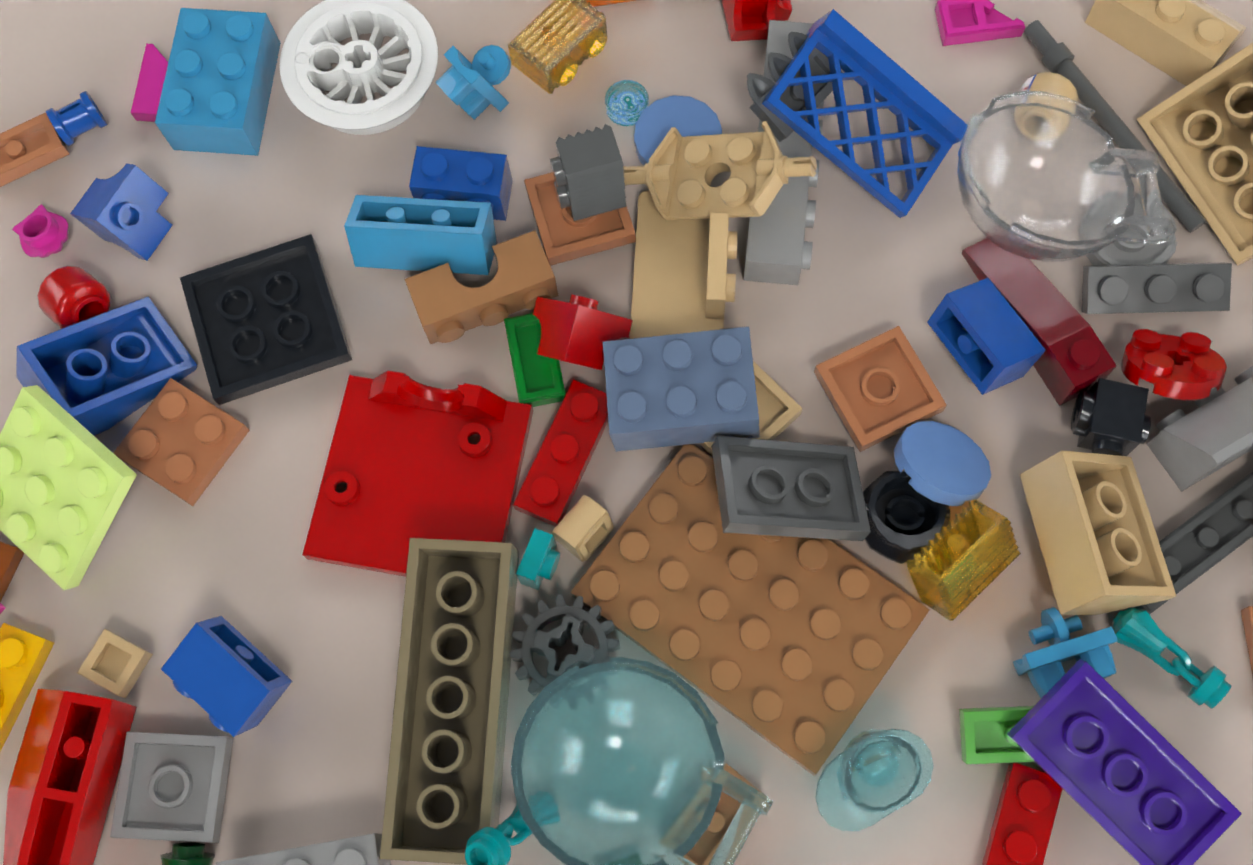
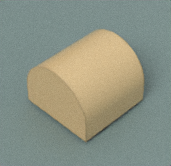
(583, 528)

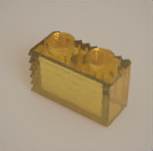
(559, 42)
(963, 559)

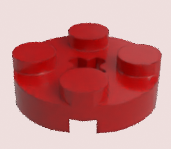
(1175, 364)

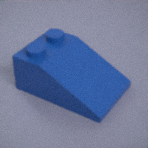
(106, 364)

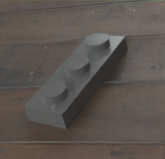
(1156, 288)

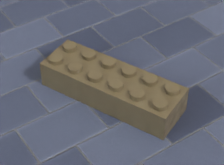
(450, 698)

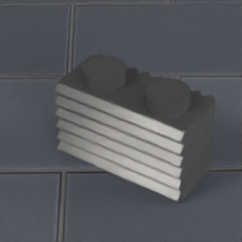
(589, 173)

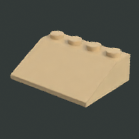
(1209, 148)

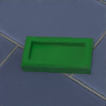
(536, 376)

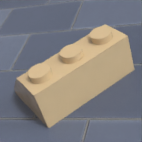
(1172, 35)
(1095, 533)

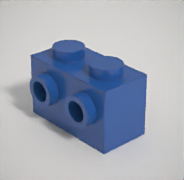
(462, 177)
(996, 340)
(225, 675)

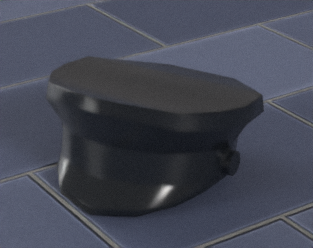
(901, 517)

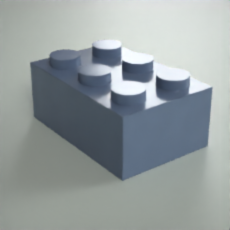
(680, 389)

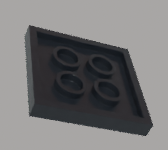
(265, 319)

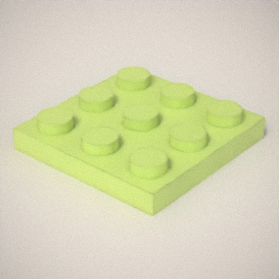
(57, 487)

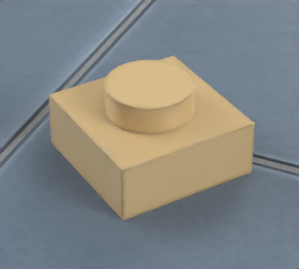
(114, 663)

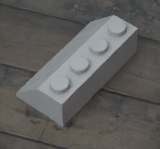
(1208, 437)

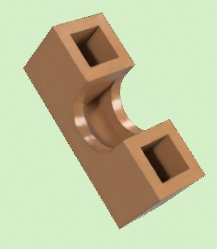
(451, 308)

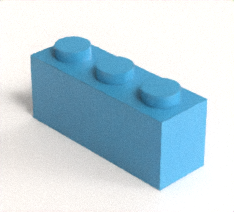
(421, 234)

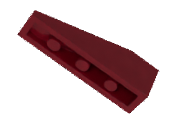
(1073, 350)

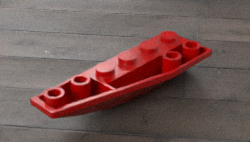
(64, 778)

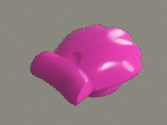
(42, 233)

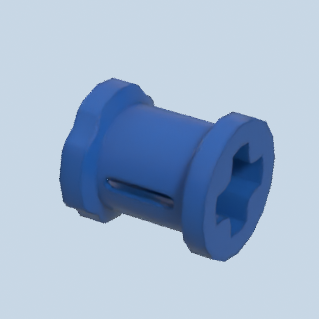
(76, 118)

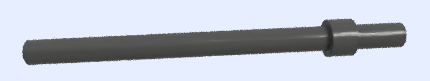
(1060, 60)

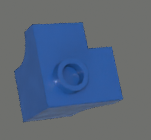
(125, 211)

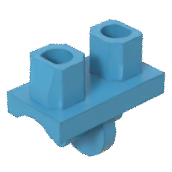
(473, 82)
(1045, 664)

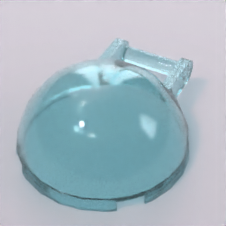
(626, 769)

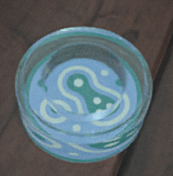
(626, 102)

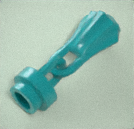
(1140, 632)
(493, 845)

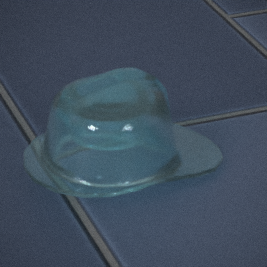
(873, 778)

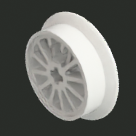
(361, 65)

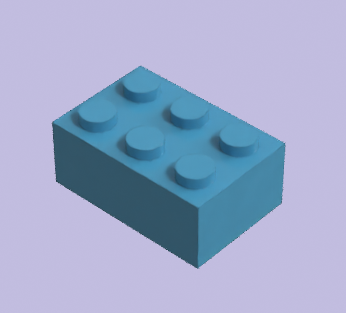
(218, 81)

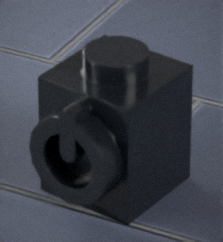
(1111, 417)

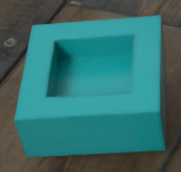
(538, 560)

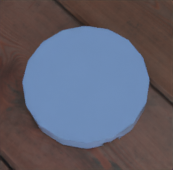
(683, 112)
(942, 463)

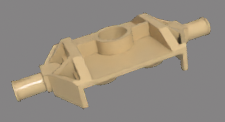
(684, 167)

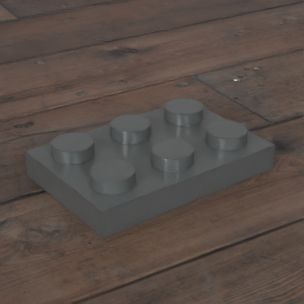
(789, 489)

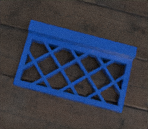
(881, 80)

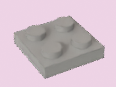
(172, 787)

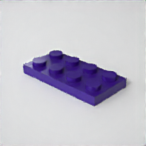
(1123, 771)

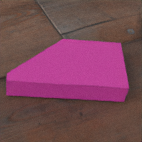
(974, 22)
(149, 85)

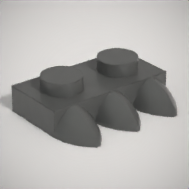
(793, 95)

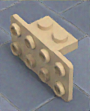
(680, 272)

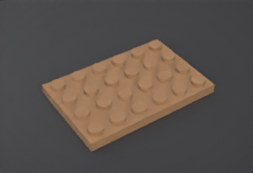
(758, 623)

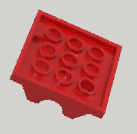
(415, 471)

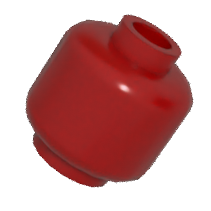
(72, 296)

